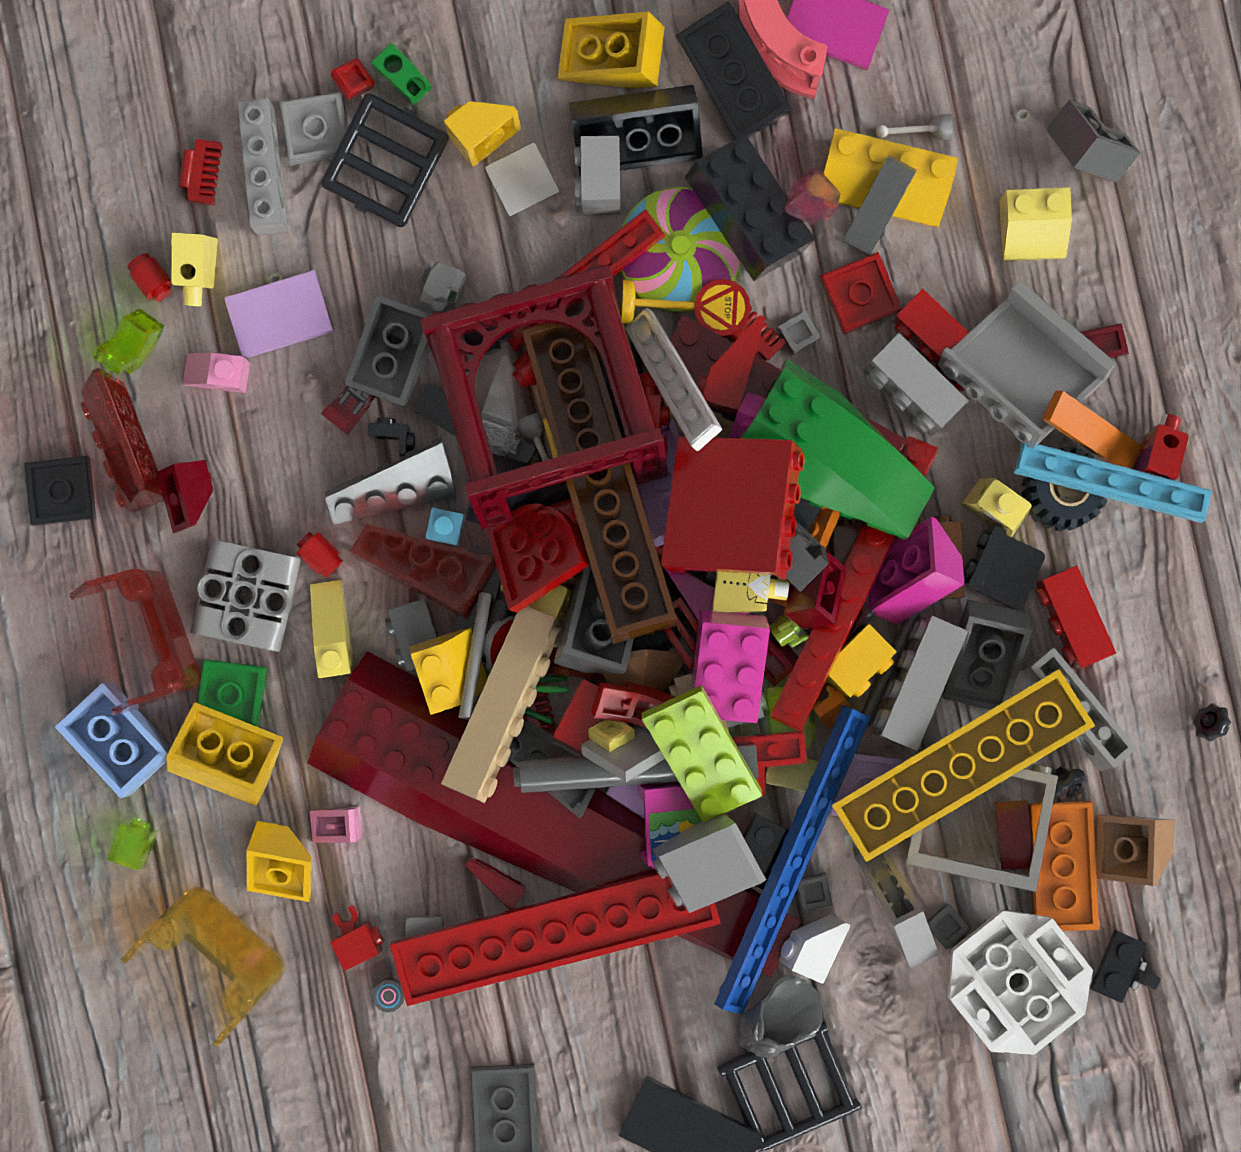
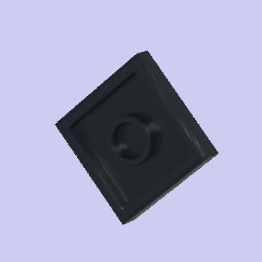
(60, 490)

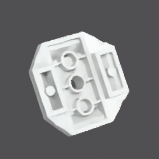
(1046, 1001)

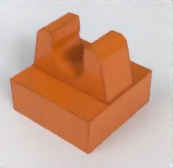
(831, 706)

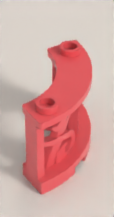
(789, 55)

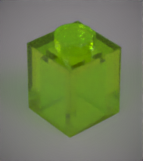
(133, 844)

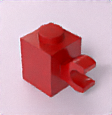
(355, 943)

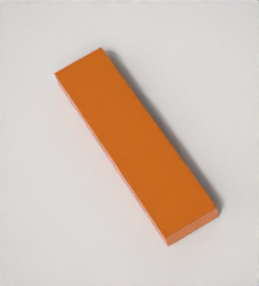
(1091, 431)

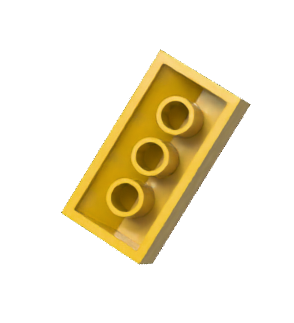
(857, 159)

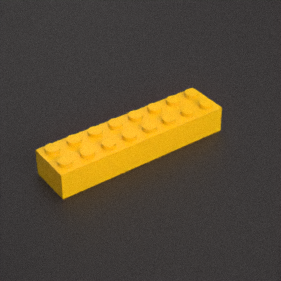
(963, 765)

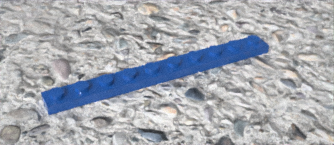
(792, 860)

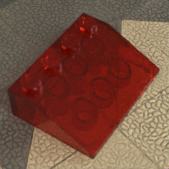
(122, 441)

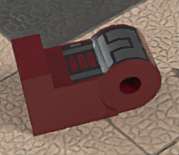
(348, 408)

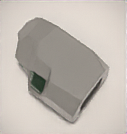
(441, 288)

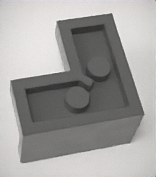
(1090, 143)

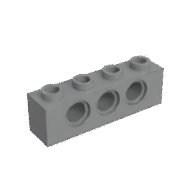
(262, 166)
(1105, 742)

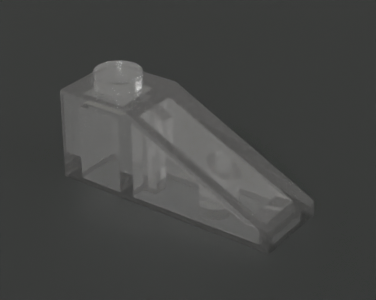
(500, 412)

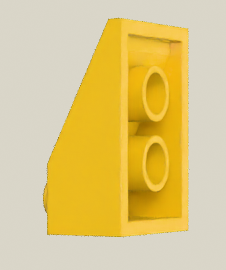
(612, 50)

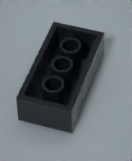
(748, 207)

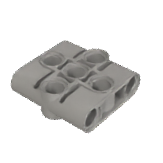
(258, 631)

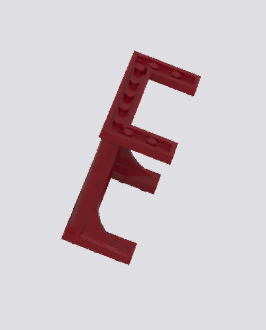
(444, 336)

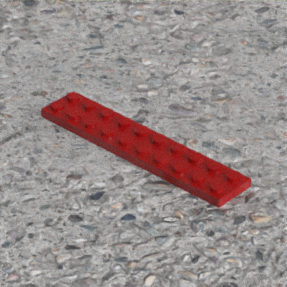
(542, 937)

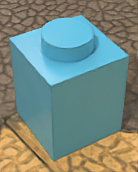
(446, 527)

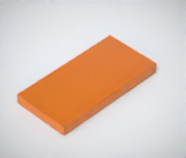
(1068, 866)

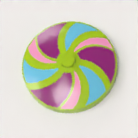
(687, 255)

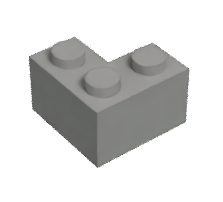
(600, 175)

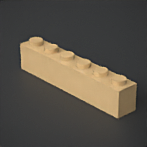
(503, 704)

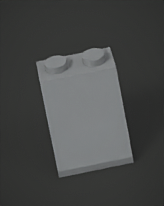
(707, 863)

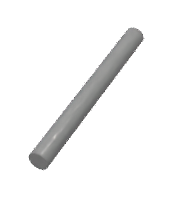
(475, 655)

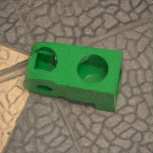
(401, 74)

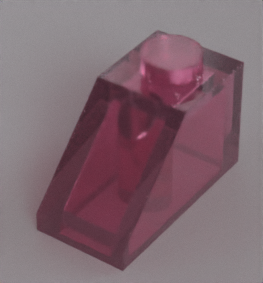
(812, 197)

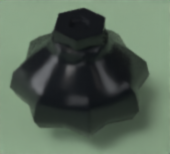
(1212, 722)
(1069, 783)

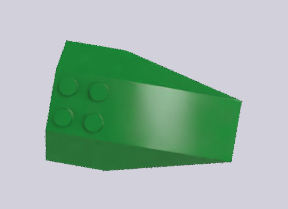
(845, 456)

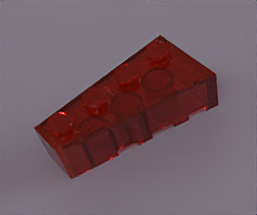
(431, 569)

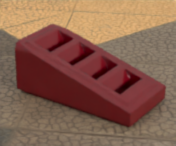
(500, 884)

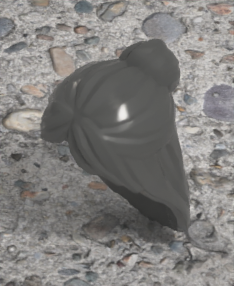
(781, 1018)

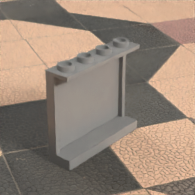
(1021, 359)

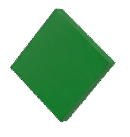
(233, 689)

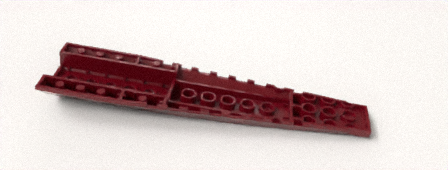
(398, 754)

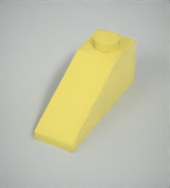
(331, 630)

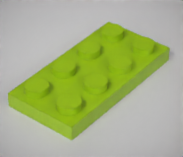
(702, 753)

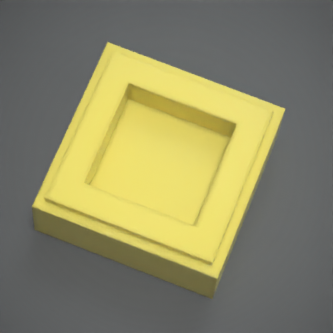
(611, 734)

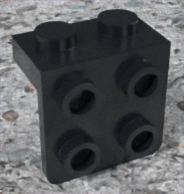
(1003, 568)

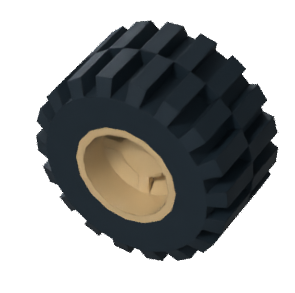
(1061, 505)

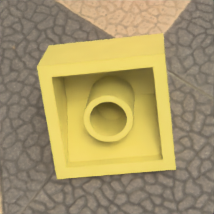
(1035, 223)

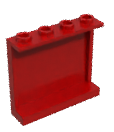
(733, 506)

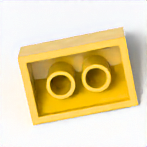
(224, 754)

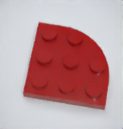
(536, 553)

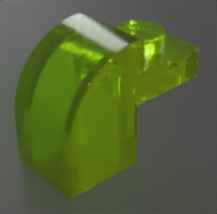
(131, 344)

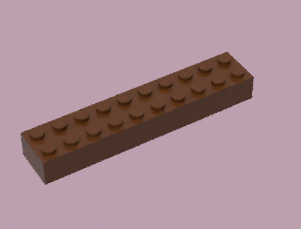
(605, 501)

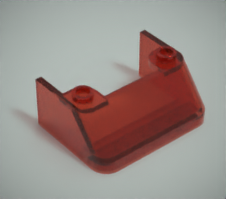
(177, 665)

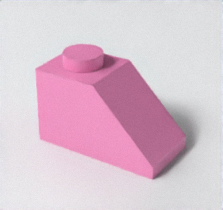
(217, 372)

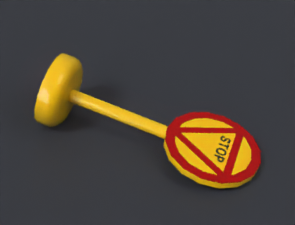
(718, 306)

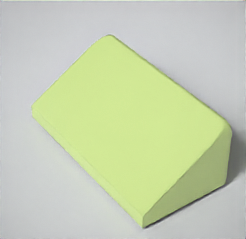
(791, 776)

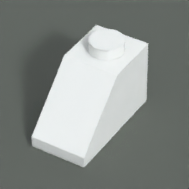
(814, 947)

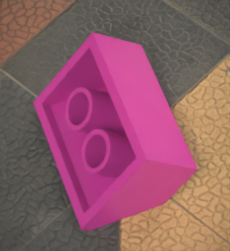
(916, 573)

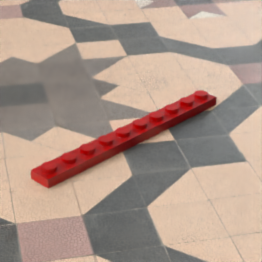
(827, 641)

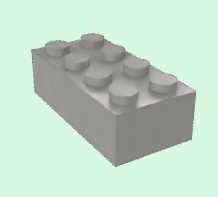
(919, 682)

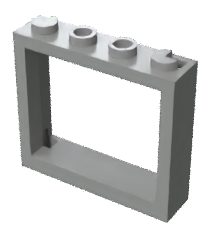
(990, 874)

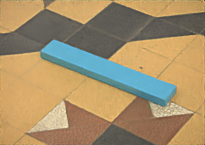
(1113, 482)

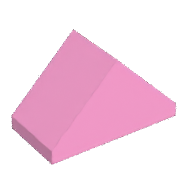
(336, 825)

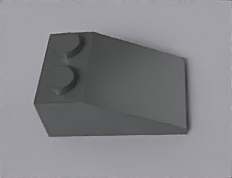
(389, 351)
(989, 655)

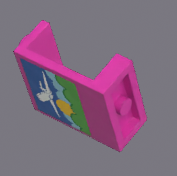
(665, 815)

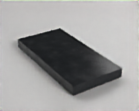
(733, 72)
(677, 1123)

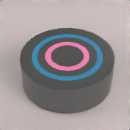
(388, 995)

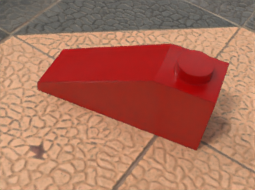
(729, 375)

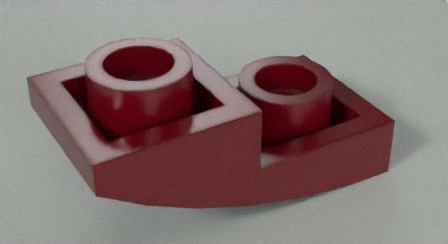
(1014, 834)

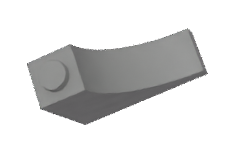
(899, 908)

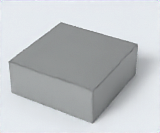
(799, 332)

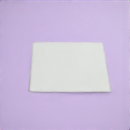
(522, 179)

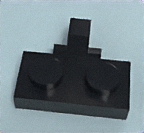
(1122, 968)

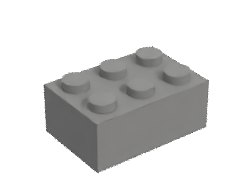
(914, 386)

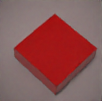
(352, 79)

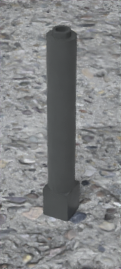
(582, 773)

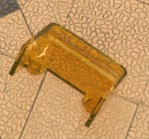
(223, 941)

